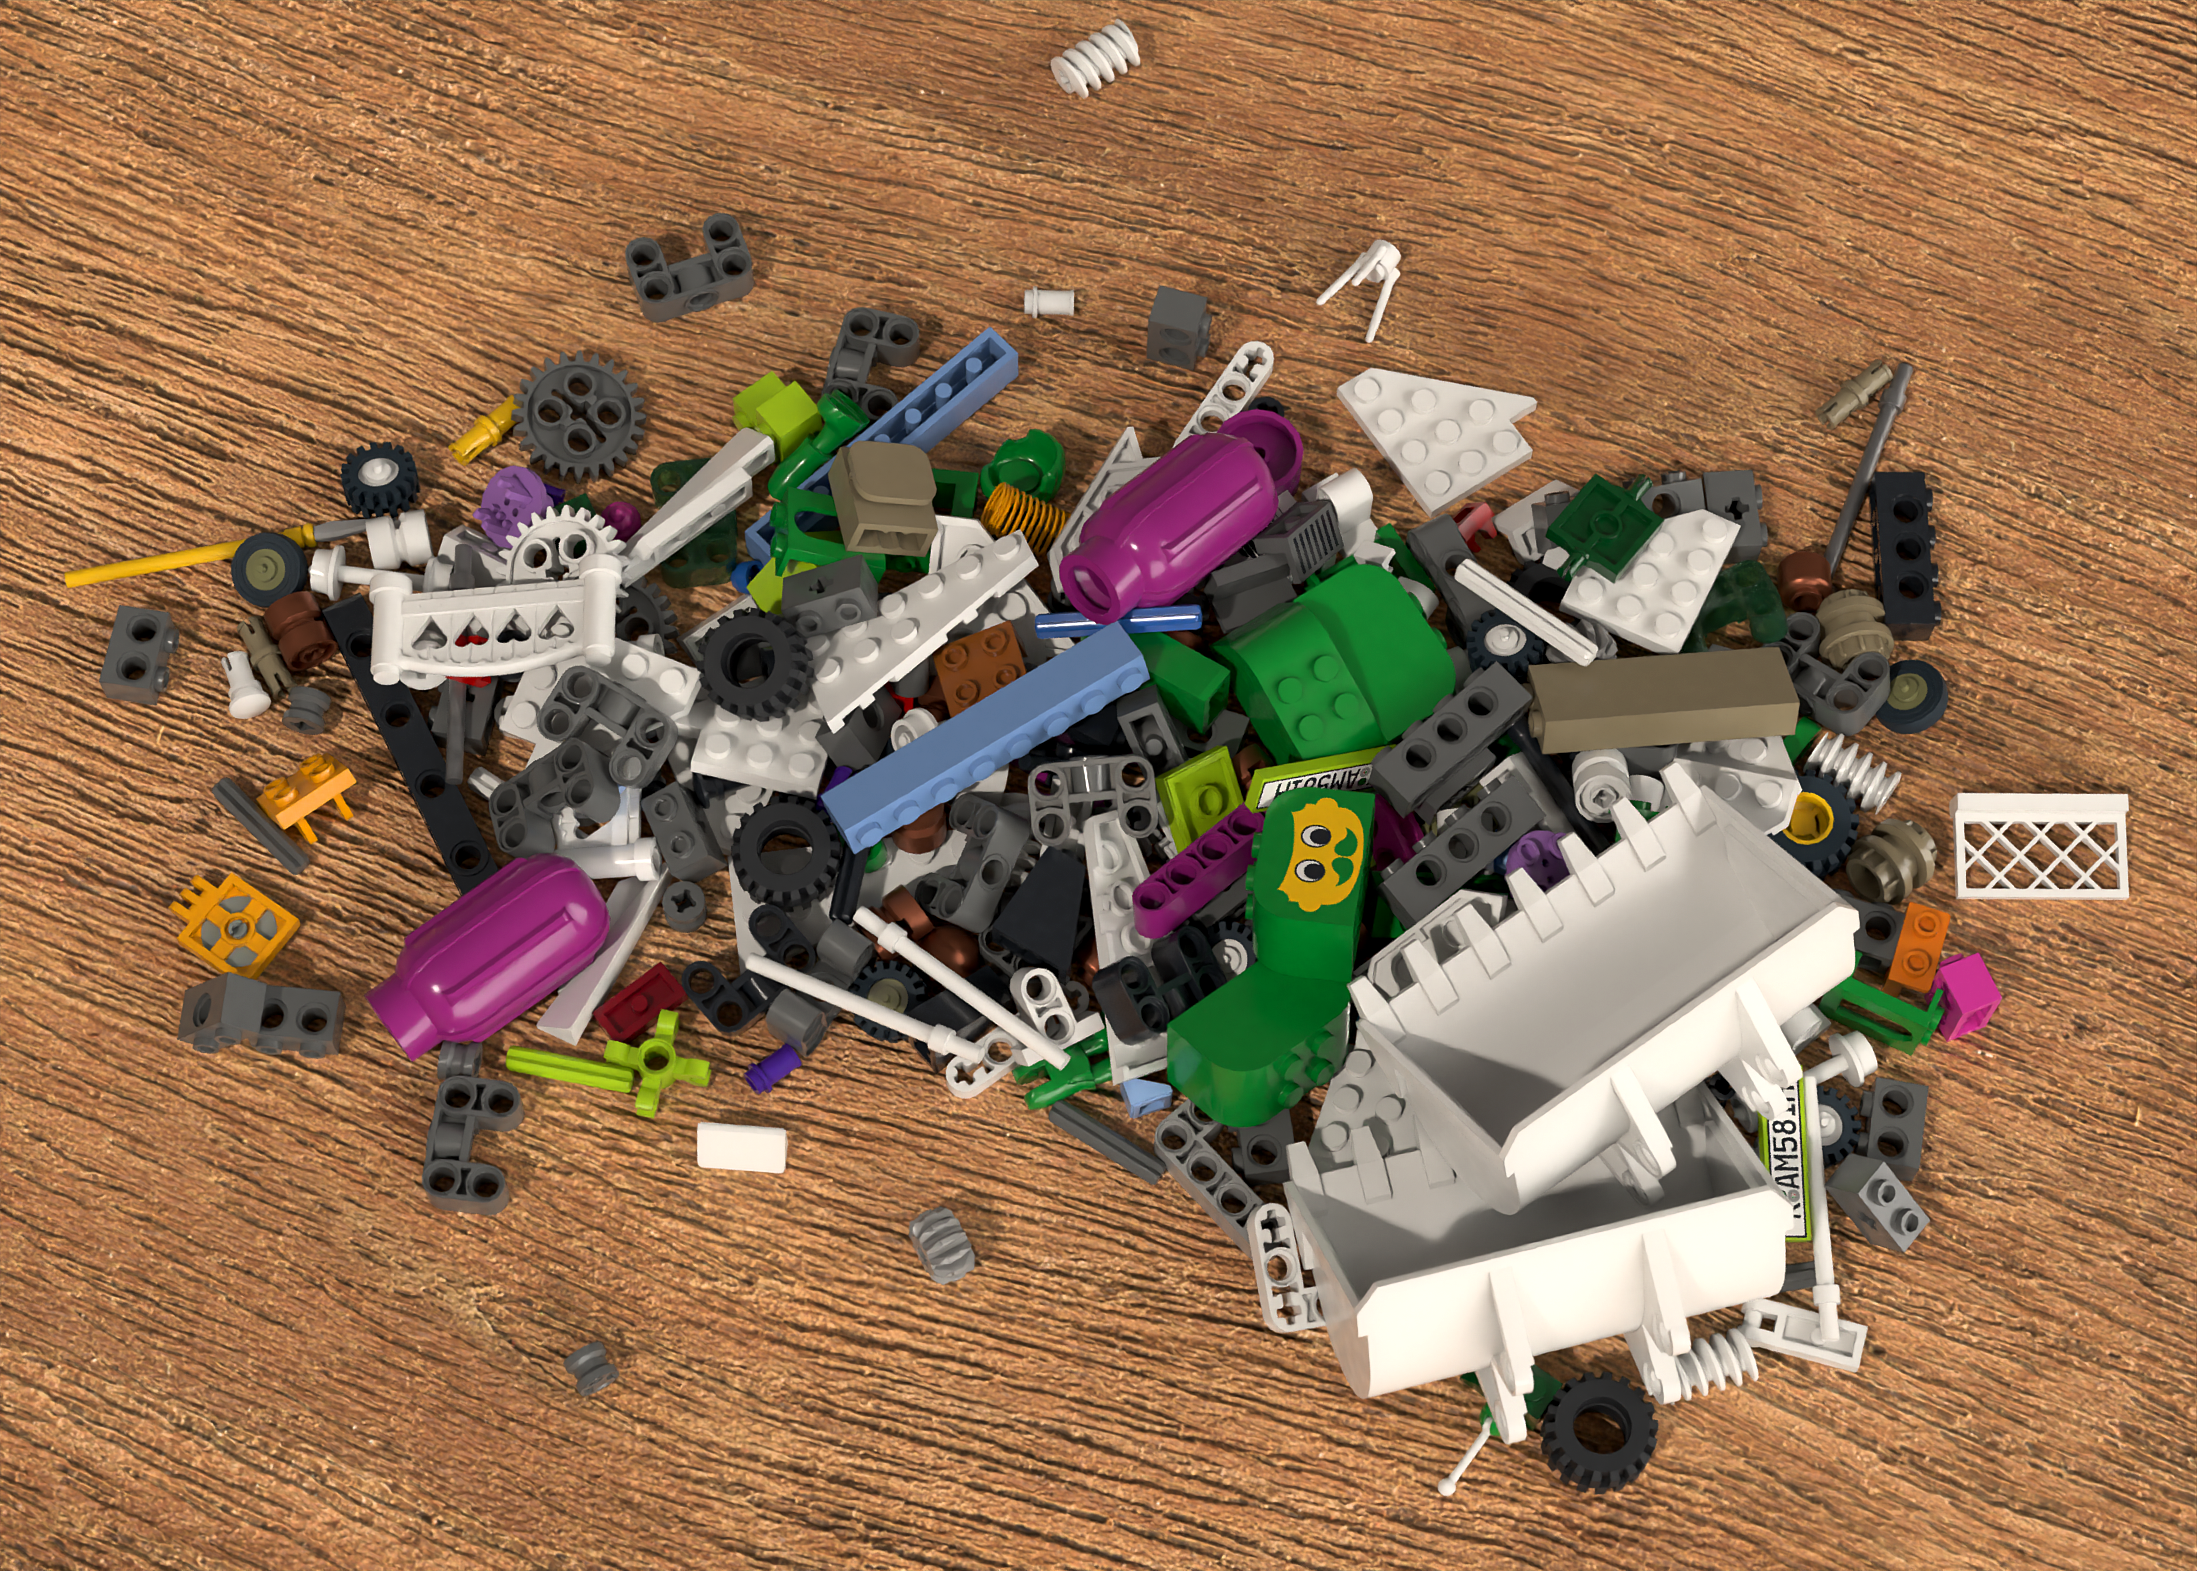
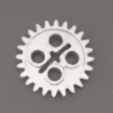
(570, 531)

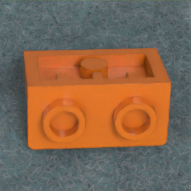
(1916, 950)

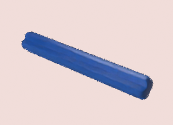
(1135, 621)

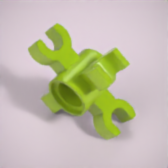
(689, 1070)

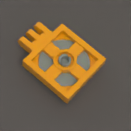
(233, 926)

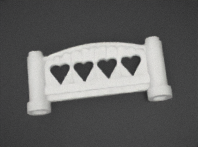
(403, 617)
(618, 845)

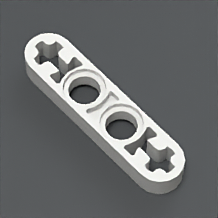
(1216, 404)
(999, 1069)

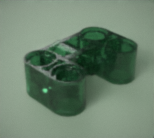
(717, 539)
(1740, 595)

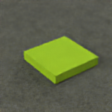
(1199, 794)

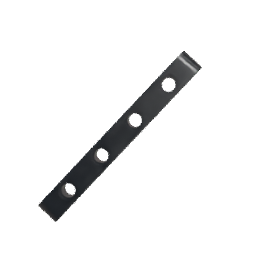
(411, 749)

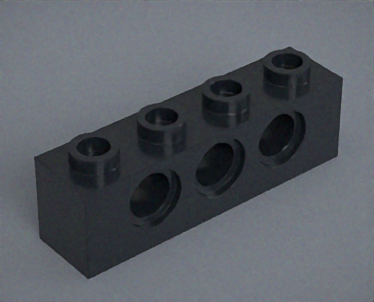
(1905, 495)

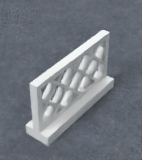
(2040, 809)

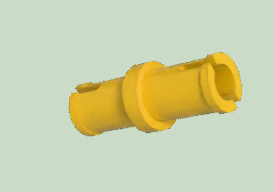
(486, 432)

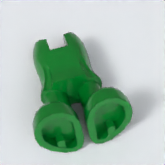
(842, 422)
(1074, 1077)

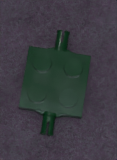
(1604, 528)

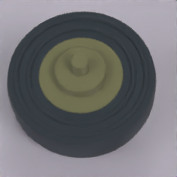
(268, 568)
(1915, 698)

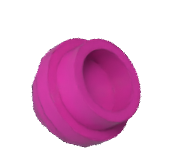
(623, 518)

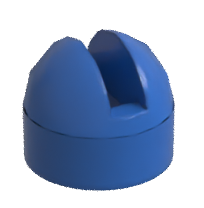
(744, 574)

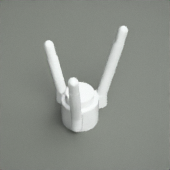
(1374, 265)

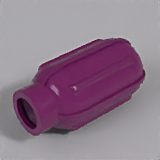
(1169, 527)
(492, 954)

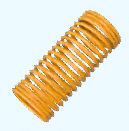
(999, 506)

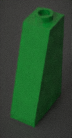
(1189, 682)

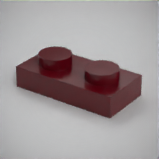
(639, 1005)

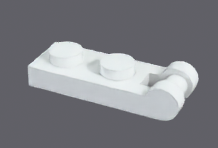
(1799, 1334)

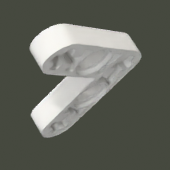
(1300, 1299)

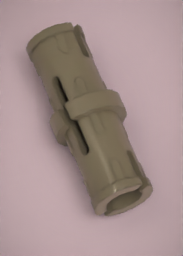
(1854, 394)
(266, 657)

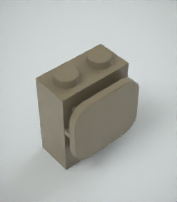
(884, 498)

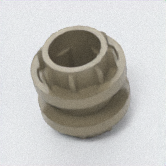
(1851, 627)
(1891, 861)

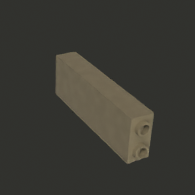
(1661, 700)

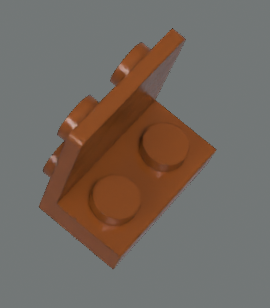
(979, 665)

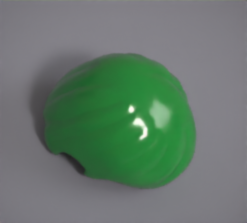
(1030, 464)

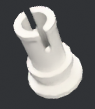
(245, 692)

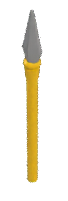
(307, 535)

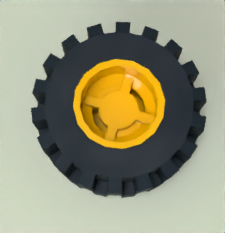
(1820, 826)

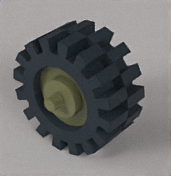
(893, 987)

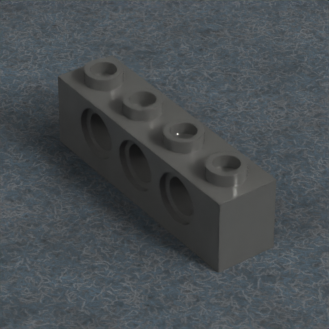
(1679, 496)
(1410, 786)
(1515, 815)

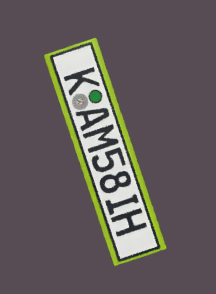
(1336, 772)
(1785, 1158)

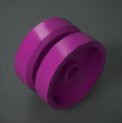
(1274, 441)

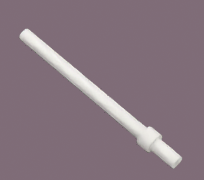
(895, 939)
(938, 1038)
(1826, 1293)

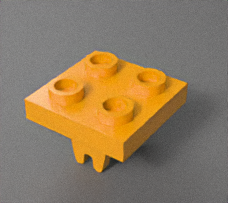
(316, 782)

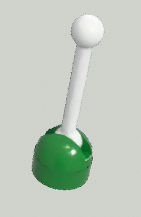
(1447, 1485)

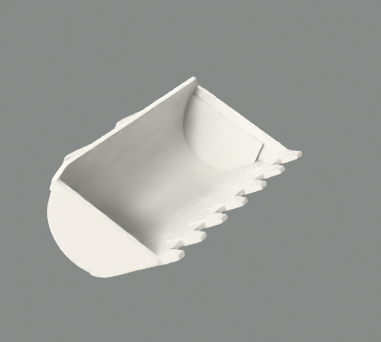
(1612, 1000)
(1442, 1285)

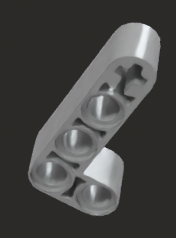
(1223, 1186)

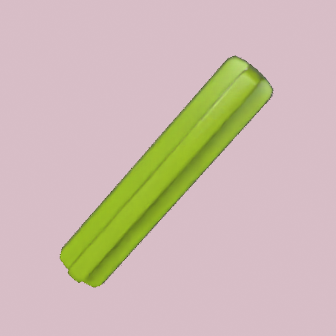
(570, 1069)

